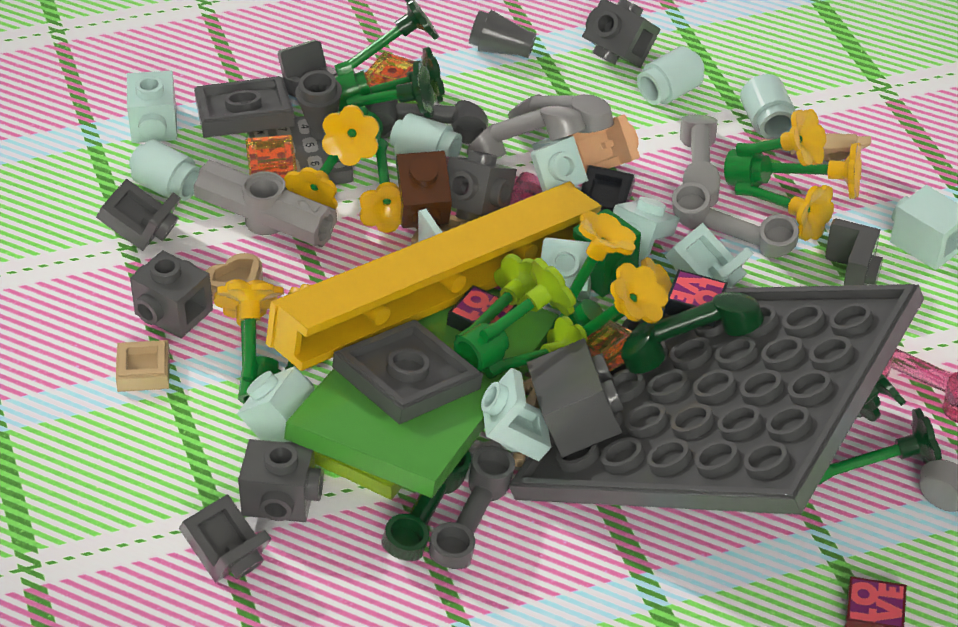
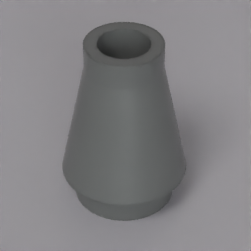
(500, 35)
(318, 96)

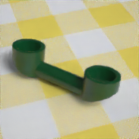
(736, 312)
(408, 534)

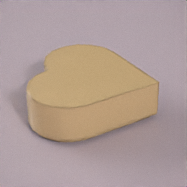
(239, 266)

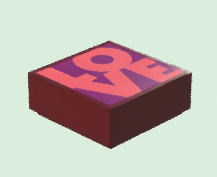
(875, 603)

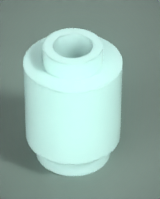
(671, 76)
(767, 105)
(422, 134)
(164, 169)

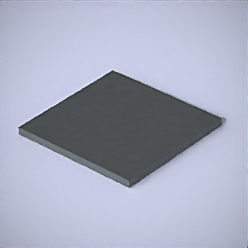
(738, 416)

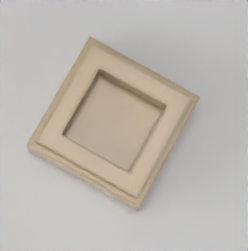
(142, 365)

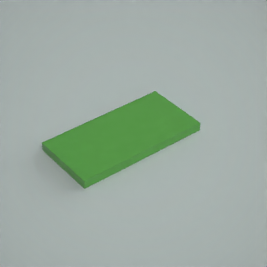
(421, 451)

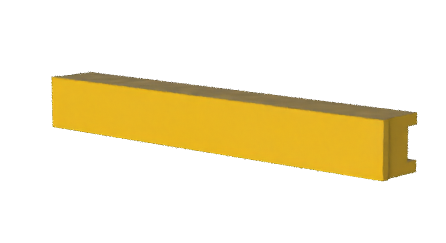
(418, 278)

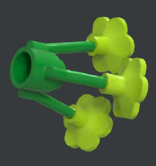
(531, 287)

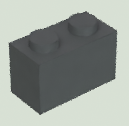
(576, 396)

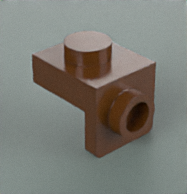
(423, 185)

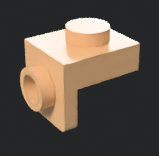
(609, 146)

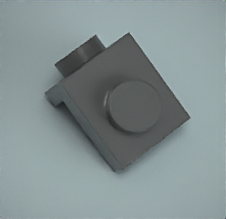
(299, 60)
(138, 215)
(857, 248)
(224, 540)

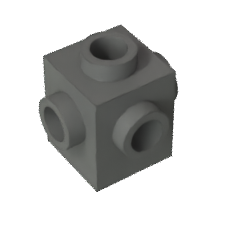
(620, 32)
(479, 184)
(171, 293)
(279, 481)

